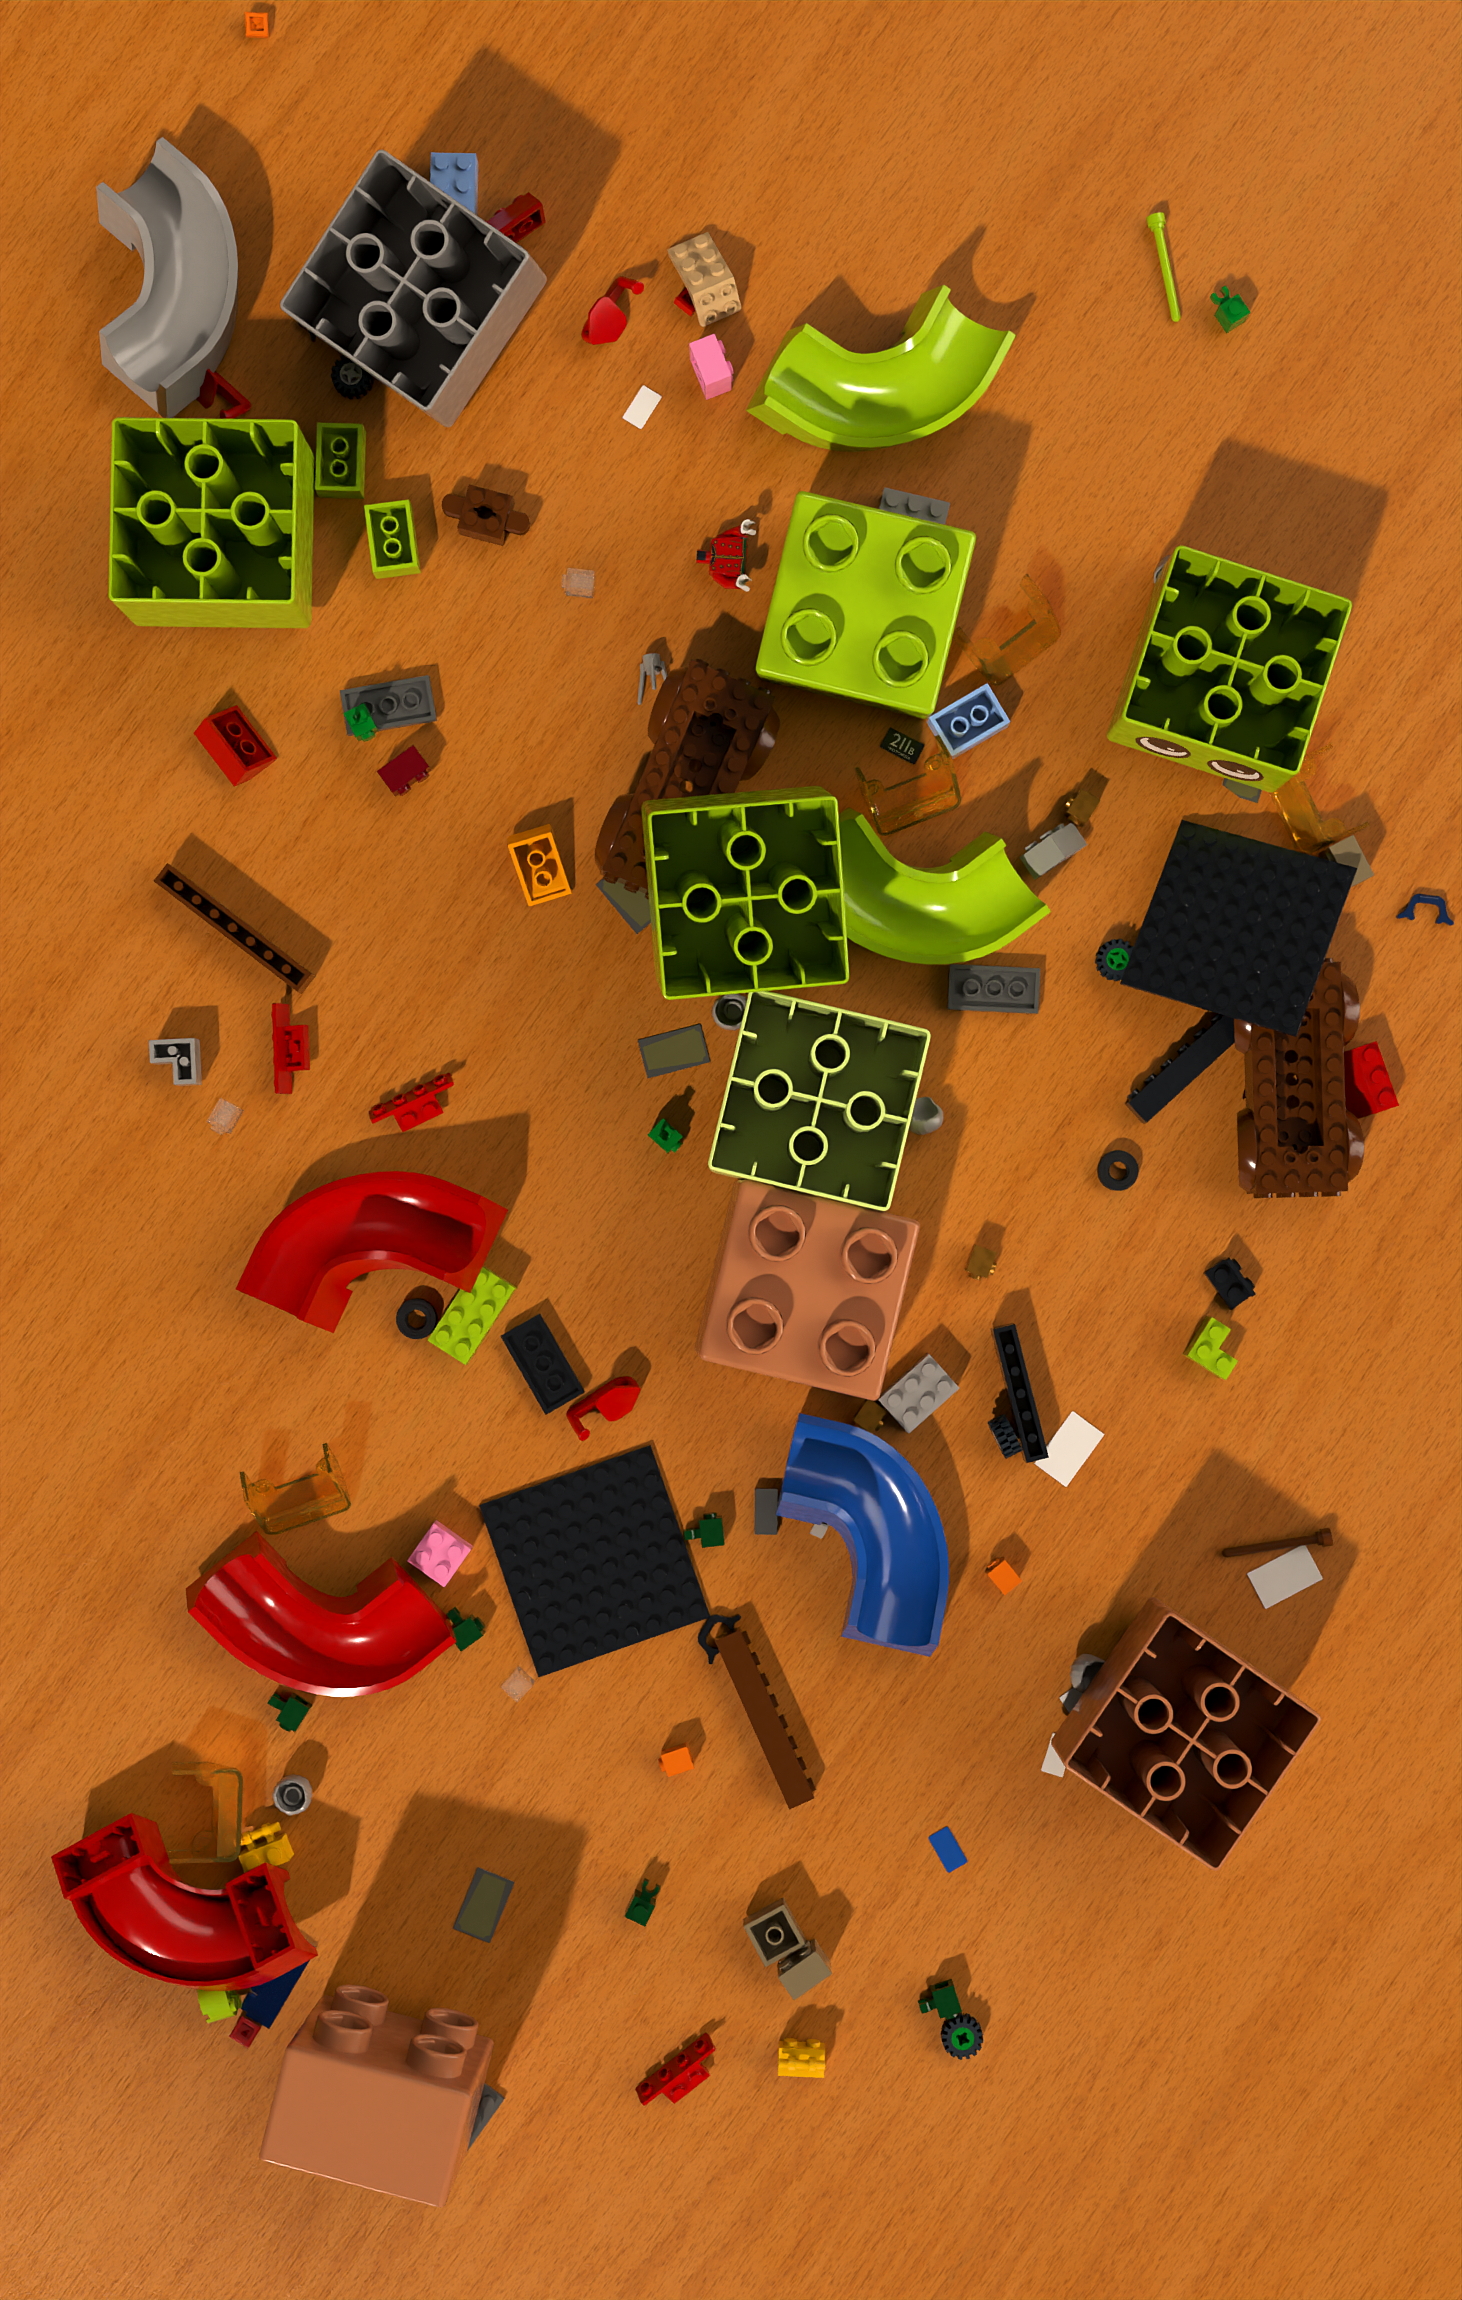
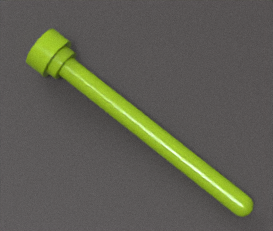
(1156, 223)

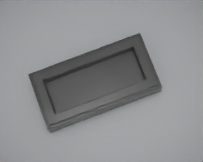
(765, 1511)

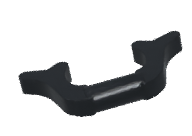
(707, 1627)

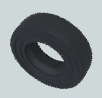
(1131, 1167)
(402, 1318)

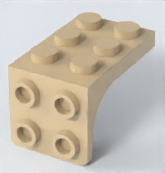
(706, 278)

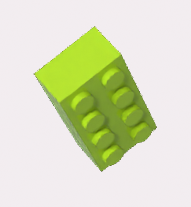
(472, 1316)

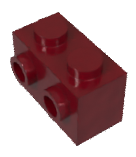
(404, 771)

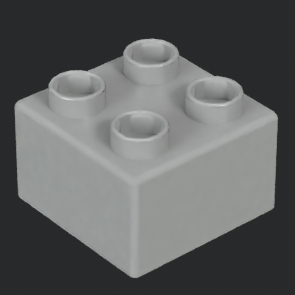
(414, 288)

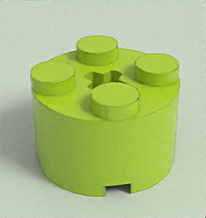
(219, 2004)

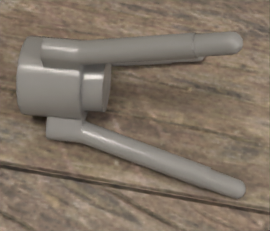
(652, 666)

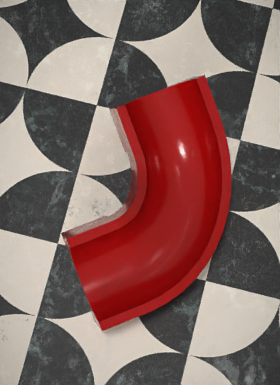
(171, 1929)

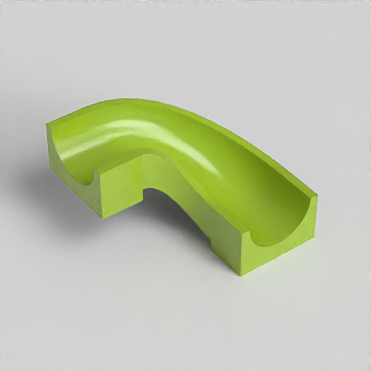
(885, 396)
(932, 912)

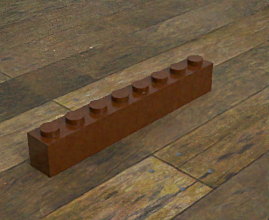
(234, 928)
(764, 1717)

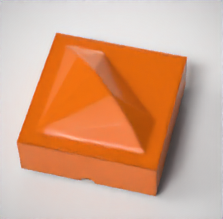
(256, 25)

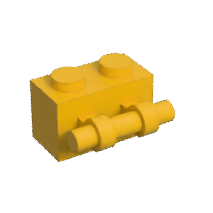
(272, 1851)
(801, 2058)

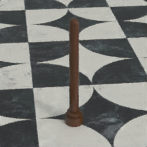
(1322, 1538)

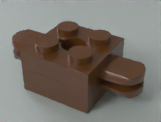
(485, 515)

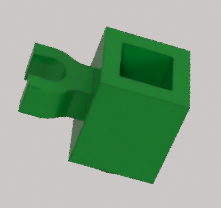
(1231, 311)
(361, 723)
(666, 1136)

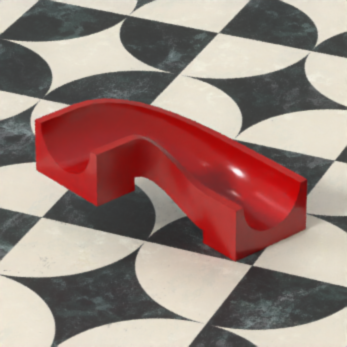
(367, 1227)
(316, 1638)

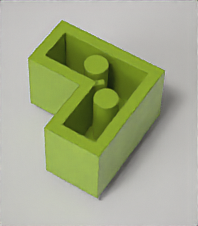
(1205, 1348)

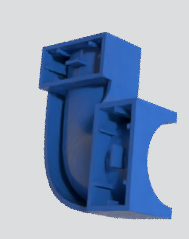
(887, 1524)

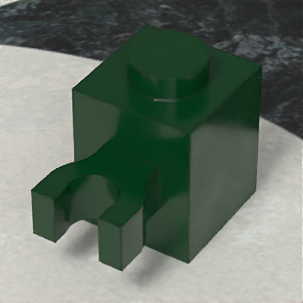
(710, 1531)
(465, 1630)
(292, 1711)
(642, 1904)
(943, 1999)

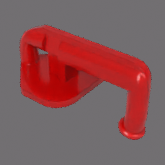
(605, 319)
(215, 382)
(612, 1400)

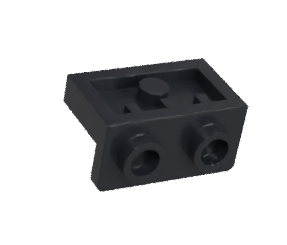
(1229, 1282)

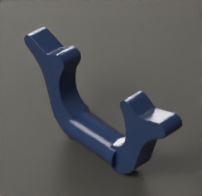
(1427, 899)

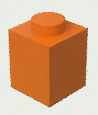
(1002, 1575)
(676, 1760)

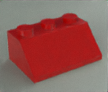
(519, 218)
(234, 745)
(1367, 1081)

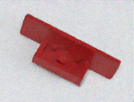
(289, 1048)
(414, 1106)
(679, 2074)

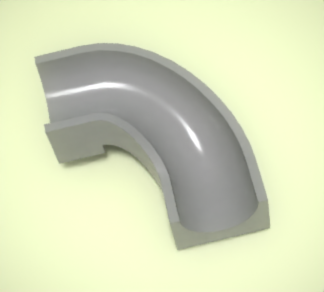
(188, 284)

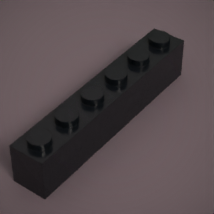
(1183, 1069)
(1019, 1392)

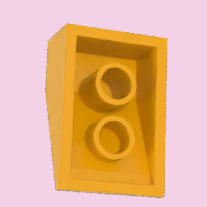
(539, 864)

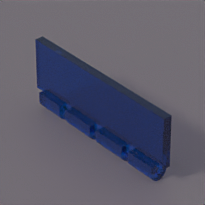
(271, 1996)

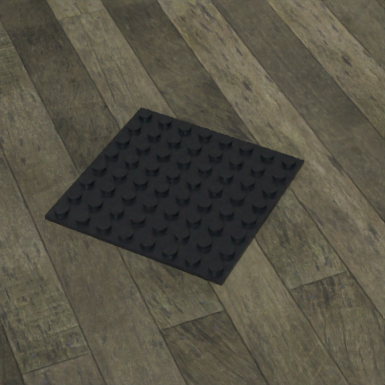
(1239, 927)
(594, 1561)

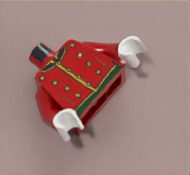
(729, 557)

